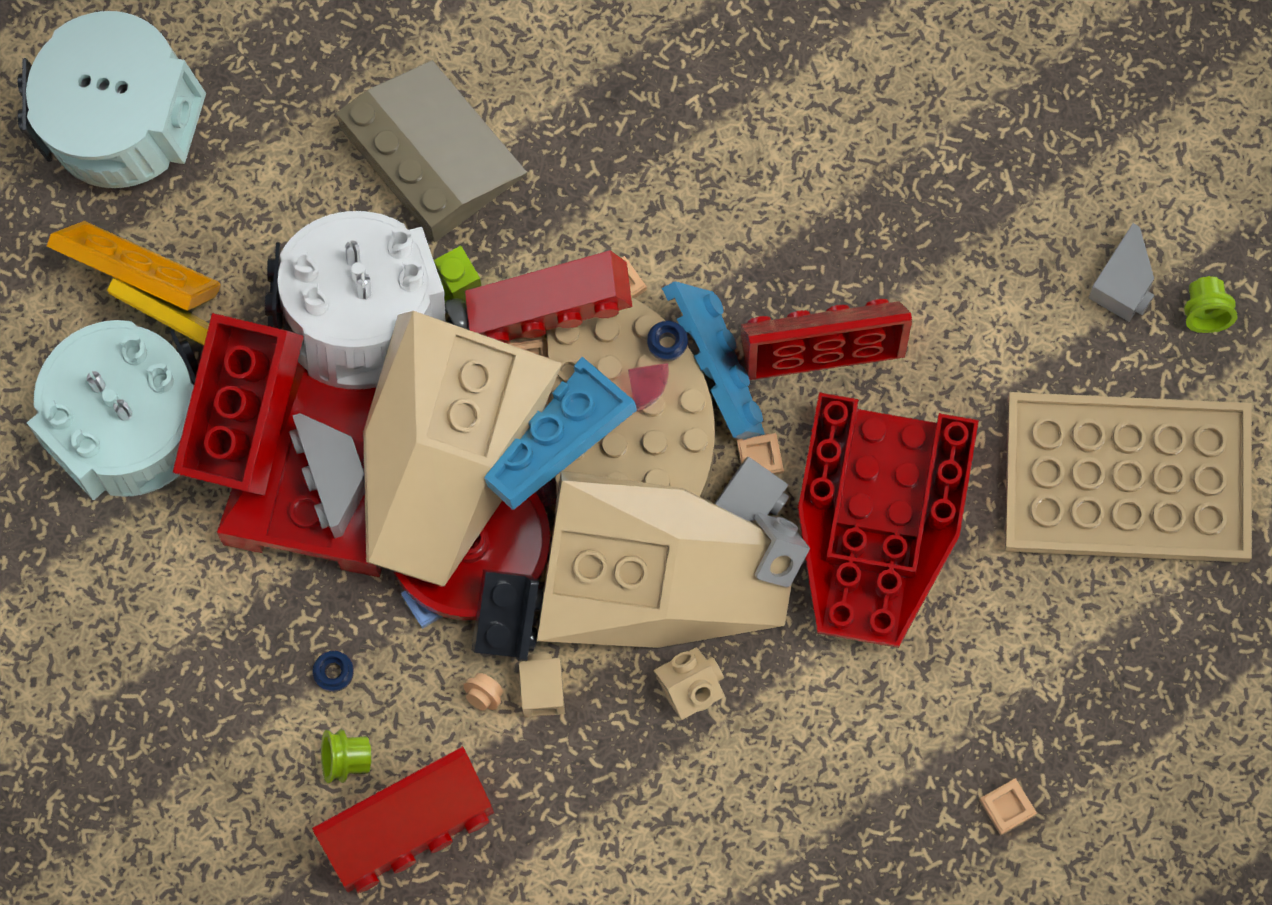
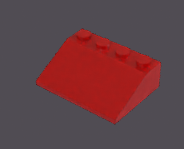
(825, 339)
(405, 821)

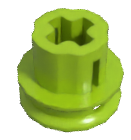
(1209, 306)
(344, 755)

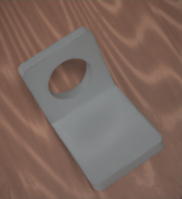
(784, 541)

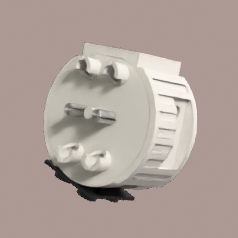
(344, 288)

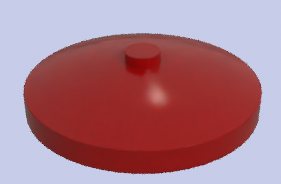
(508, 543)

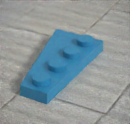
(717, 357)

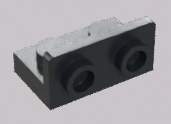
(507, 614)

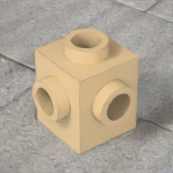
(690, 682)

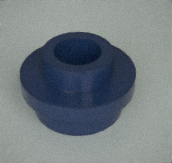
(667, 329)
(328, 659)

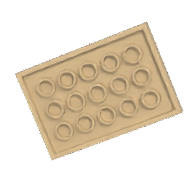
(1129, 477)

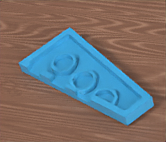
(570, 425)

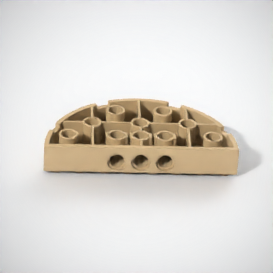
(657, 445)

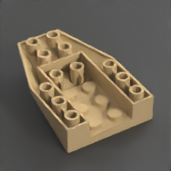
(432, 435)
(653, 567)

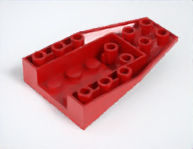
(287, 513)
(880, 514)

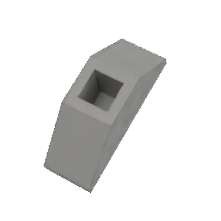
(332, 470)

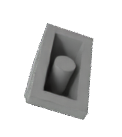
(1126, 278)
(753, 492)

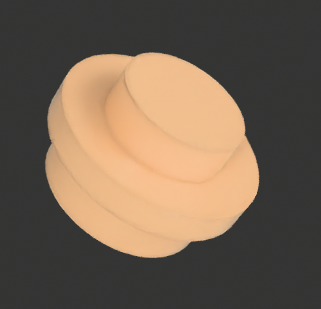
(483, 692)

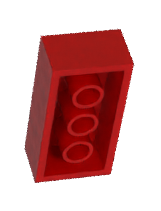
(238, 404)

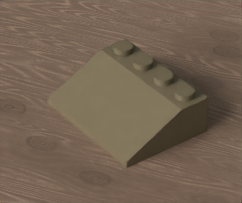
(429, 147)

